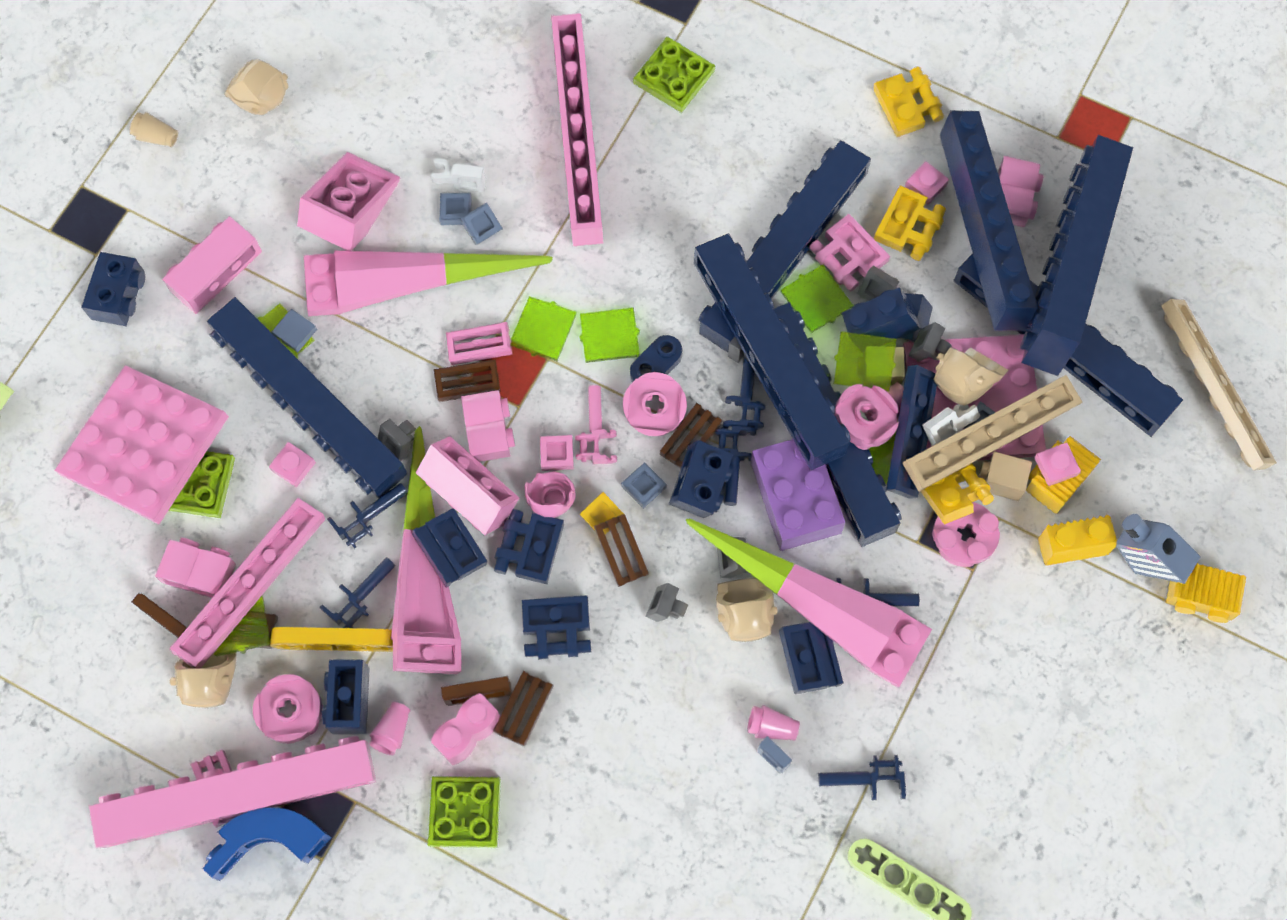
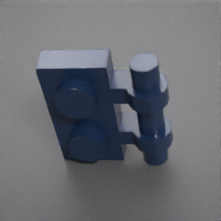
(538, 549)
(556, 616)

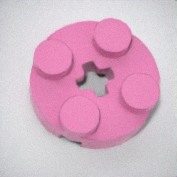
(643, 390)
(883, 419)
(974, 550)
(273, 697)

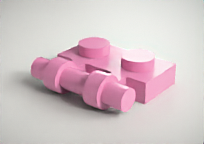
(855, 245)

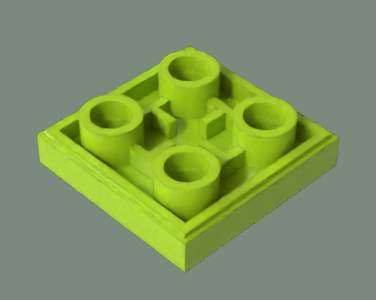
(674, 74)
(207, 486)
(464, 812)

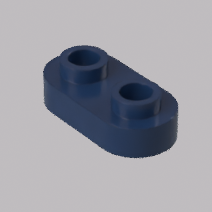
(656, 359)

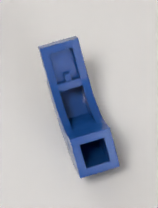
(263, 826)

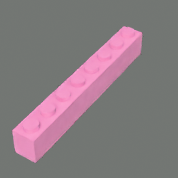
(577, 130)
(231, 793)

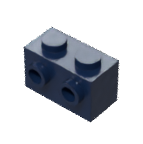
(113, 289)
(884, 316)
(702, 479)
(346, 697)

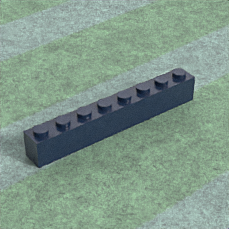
(988, 222)
(796, 229)
(771, 352)
(1102, 368)
(307, 398)
(852, 476)

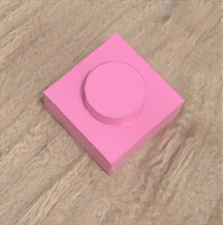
(927, 182)
(556, 452)
(292, 464)
(1057, 464)

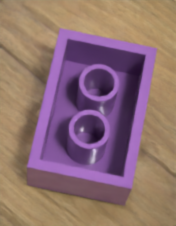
(796, 499)

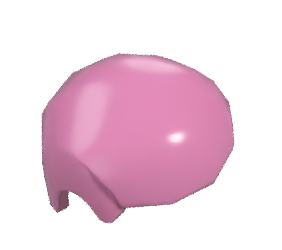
(550, 494)

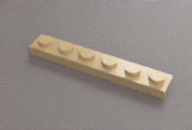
(1223, 394)
(992, 433)

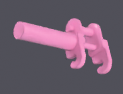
(595, 428)

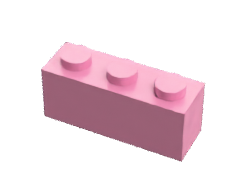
(212, 264)
(467, 485)

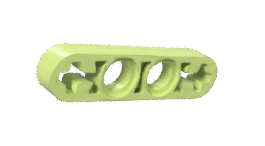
(910, 881)

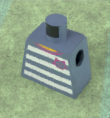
(1156, 550)

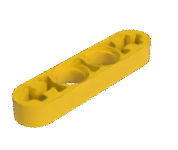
(331, 639)

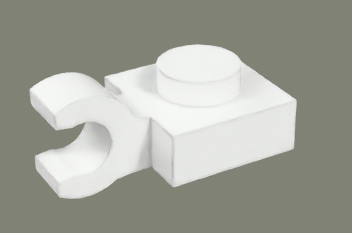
(463, 176)
(949, 422)

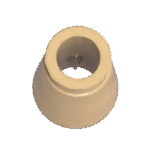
(152, 130)

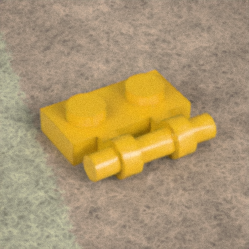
(900, 106)
(900, 219)
(952, 501)

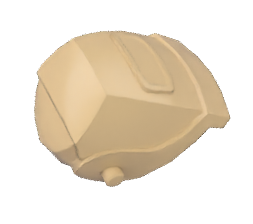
(257, 87)
(966, 375)
(745, 609)
(205, 685)

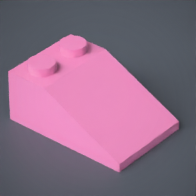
(346, 201)

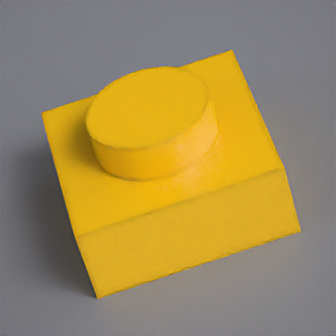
(600, 510)

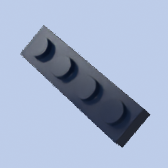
(910, 435)

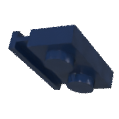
(449, 547)
(810, 658)

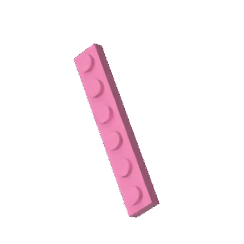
(247, 584)

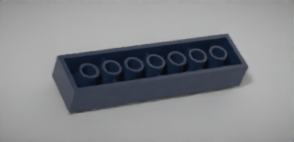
(1076, 255)

